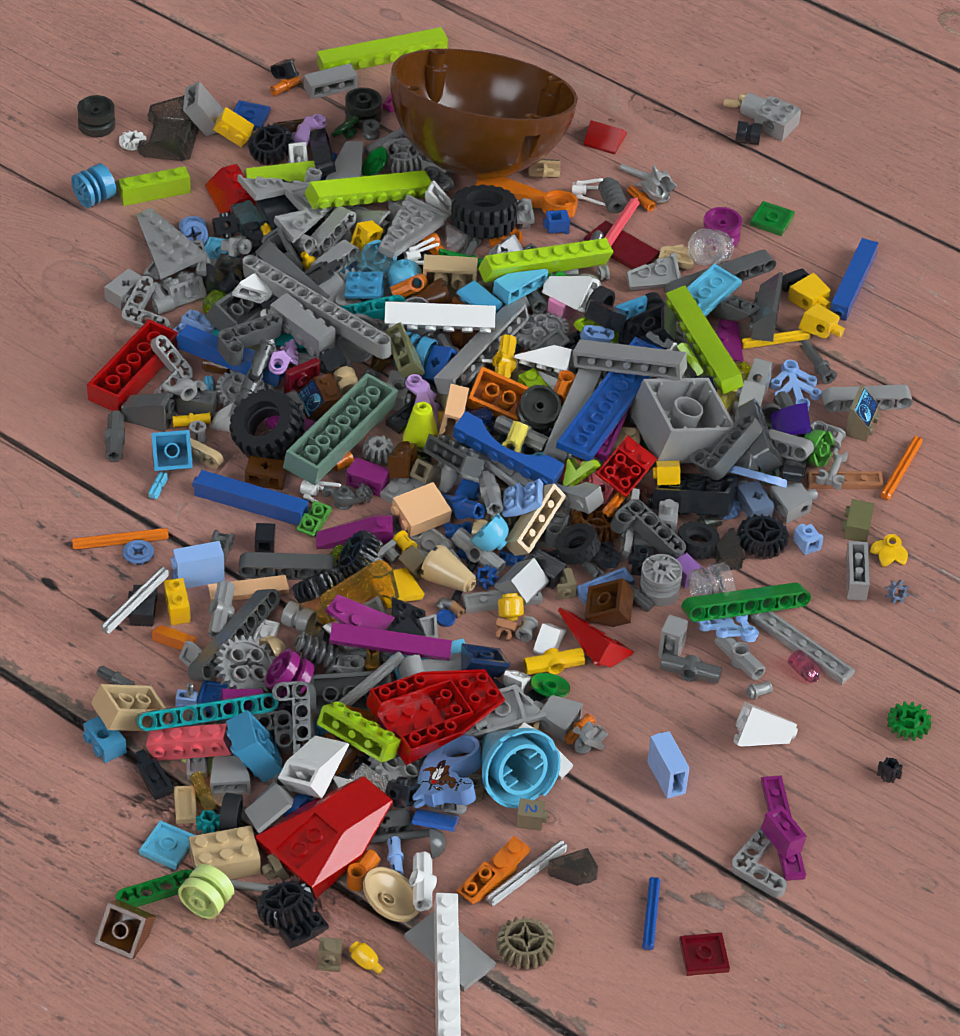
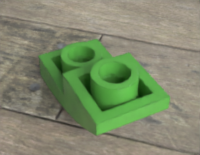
(314, 519)

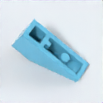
(518, 284)

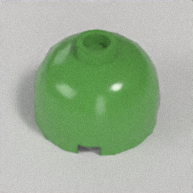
(821, 441)

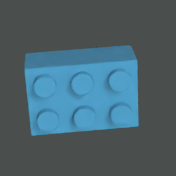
(254, 746)

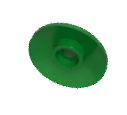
(375, 161)
(550, 684)

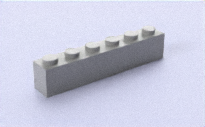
(630, 359)

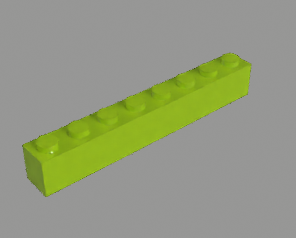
(381, 50)
(367, 189)
(552, 258)
(704, 340)

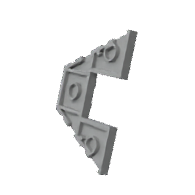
(293, 223)

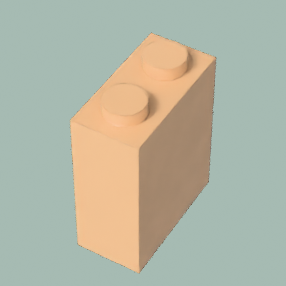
(453, 409)
(421, 509)

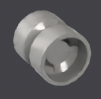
(297, 616)

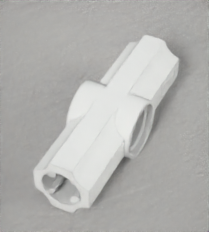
(422, 881)

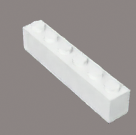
(441, 316)

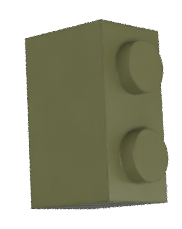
(858, 521)

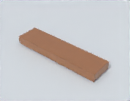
(852, 480)

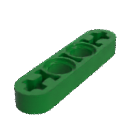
(155, 886)

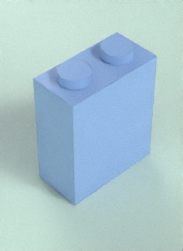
(198, 564)
(668, 764)

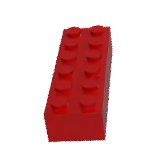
(129, 368)

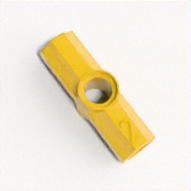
(504, 358)
(553, 661)

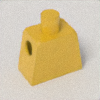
(810, 292)
(821, 322)

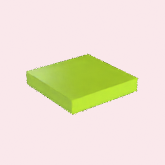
(692, 359)

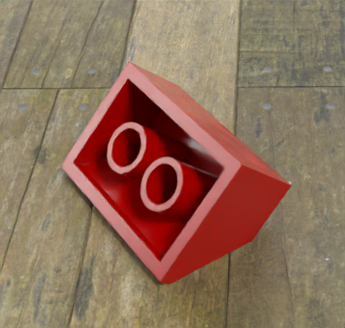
(226, 190)

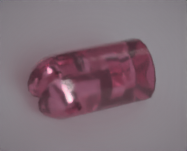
(803, 666)

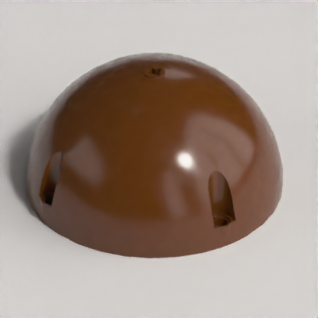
(479, 110)

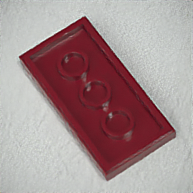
(627, 248)

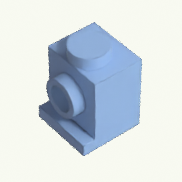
(805, 535)

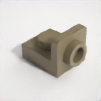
(568, 585)

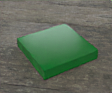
(772, 218)

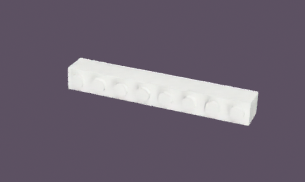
(447, 965)

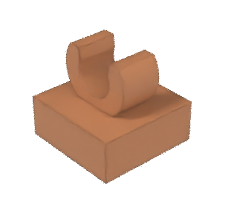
(506, 626)

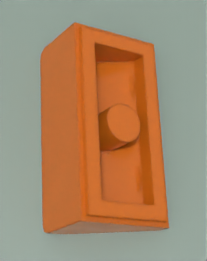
(171, 637)

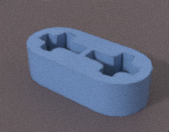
(597, 333)

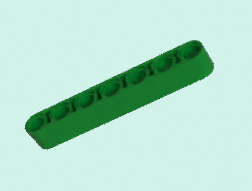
(745, 602)

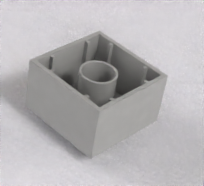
(679, 417)

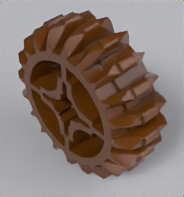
(598, 521)

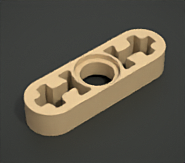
(206, 456)

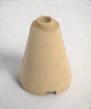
(447, 570)

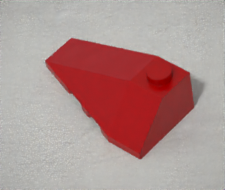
(595, 642)

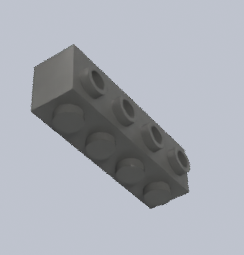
(454, 455)

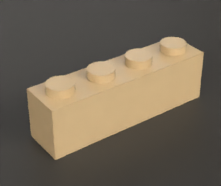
(532, 524)

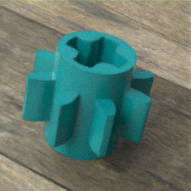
(207, 822)

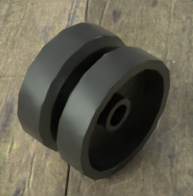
(365, 104)
(96, 116)
(539, 407)

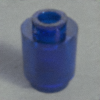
(484, 414)

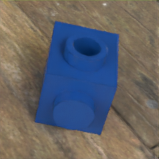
(469, 488)

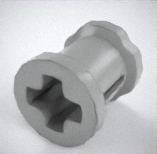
(193, 427)
(526, 629)

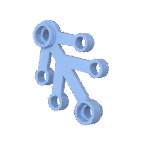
(791, 369)
(727, 628)

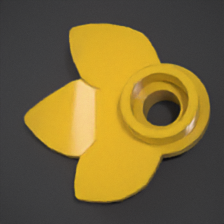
(889, 552)

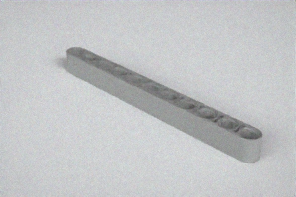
(343, 321)

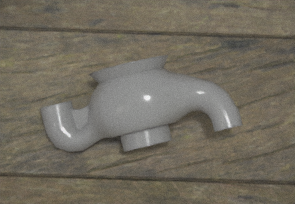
(185, 388)

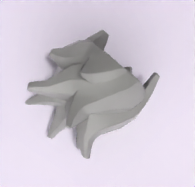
(657, 185)

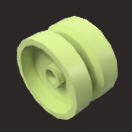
(206, 891)

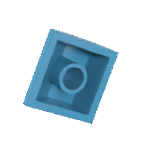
(171, 450)

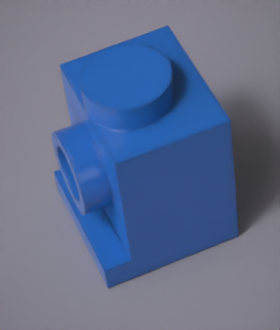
(557, 221)

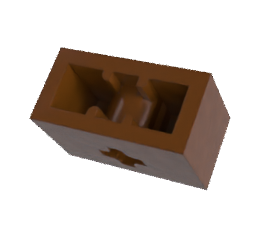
(402, 459)
(265, 472)

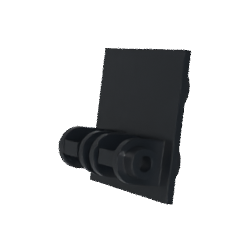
(402, 610)

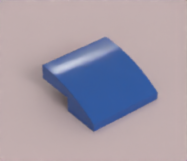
(435, 820)

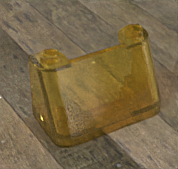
(374, 580)

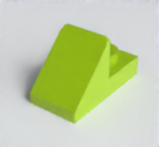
(575, 474)

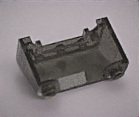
(172, 132)

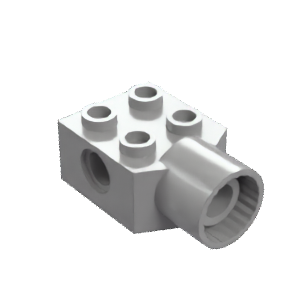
(775, 115)

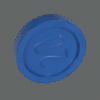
(445, 618)

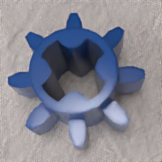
(490, 572)

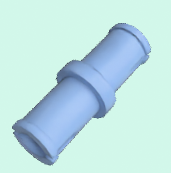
(395, 856)

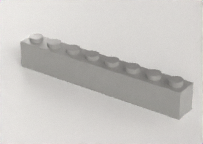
(468, 360)
(581, 390)

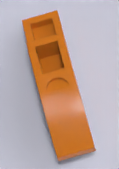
(495, 872)

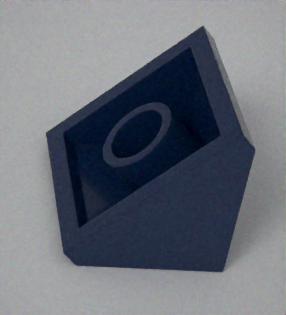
(484, 657)

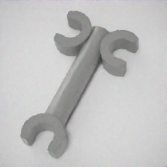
(831, 478)

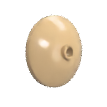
(389, 894)

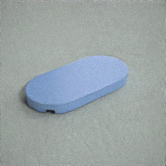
(758, 476)

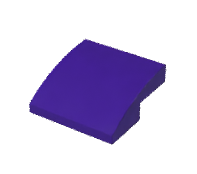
(792, 419)

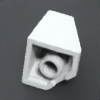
(571, 290)
(762, 727)

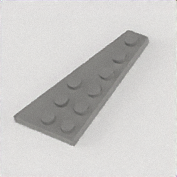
(411, 225)
(167, 245)

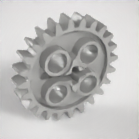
(539, 327)
(229, 387)
(245, 666)
(395, 767)

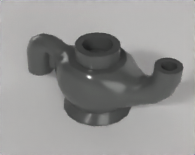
(343, 496)

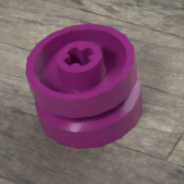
(726, 220)
(289, 668)

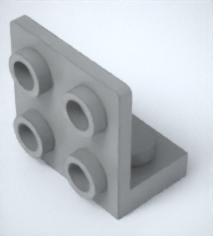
(184, 287)

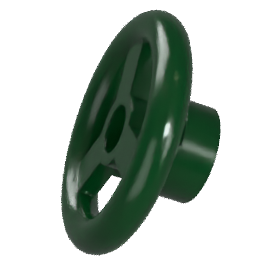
(346, 127)

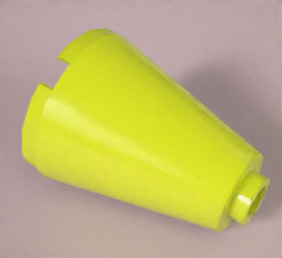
(420, 424)

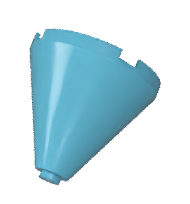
(518, 765)

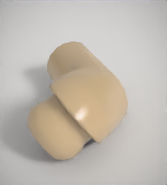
(734, 103)

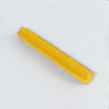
(779, 338)

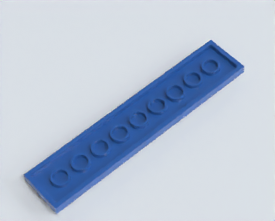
(602, 411)

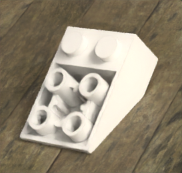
(549, 358)
(313, 766)

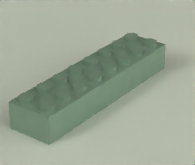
(340, 429)

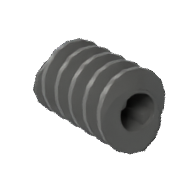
(612, 195)
(315, 649)

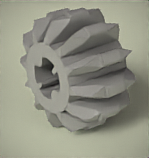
(377, 449)

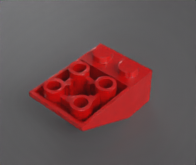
(626, 466)

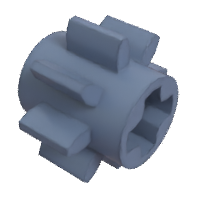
(902, 593)

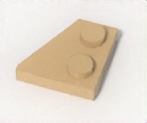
(682, 254)

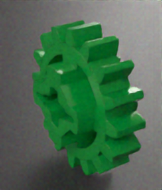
(909, 721)

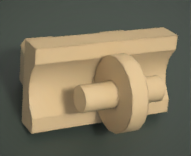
(545, 168)

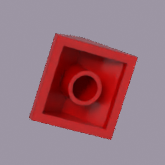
(604, 137)

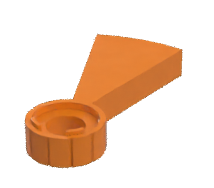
(547, 201)

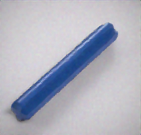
(651, 913)

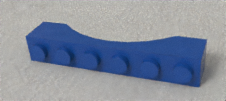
(473, 433)

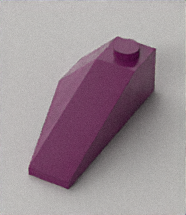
(378, 524)

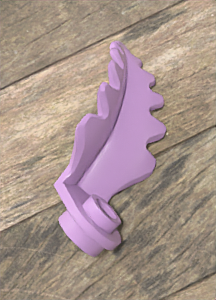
(302, 134)
(283, 357)
(423, 392)

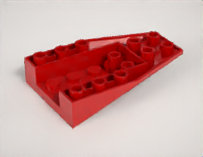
(433, 708)
(327, 833)

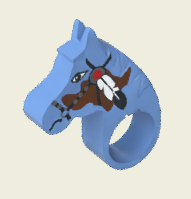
(444, 776)

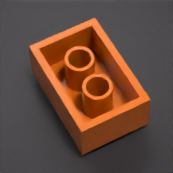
(496, 393)

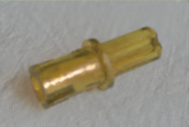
(202, 791)

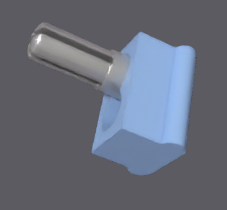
(187, 696)

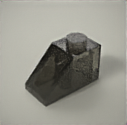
(574, 867)

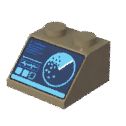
(862, 415)

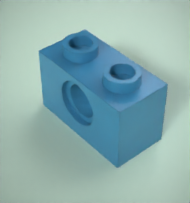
(105, 742)

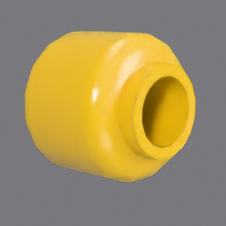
(510, 606)

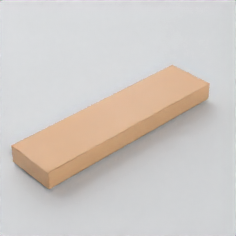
(246, 588)

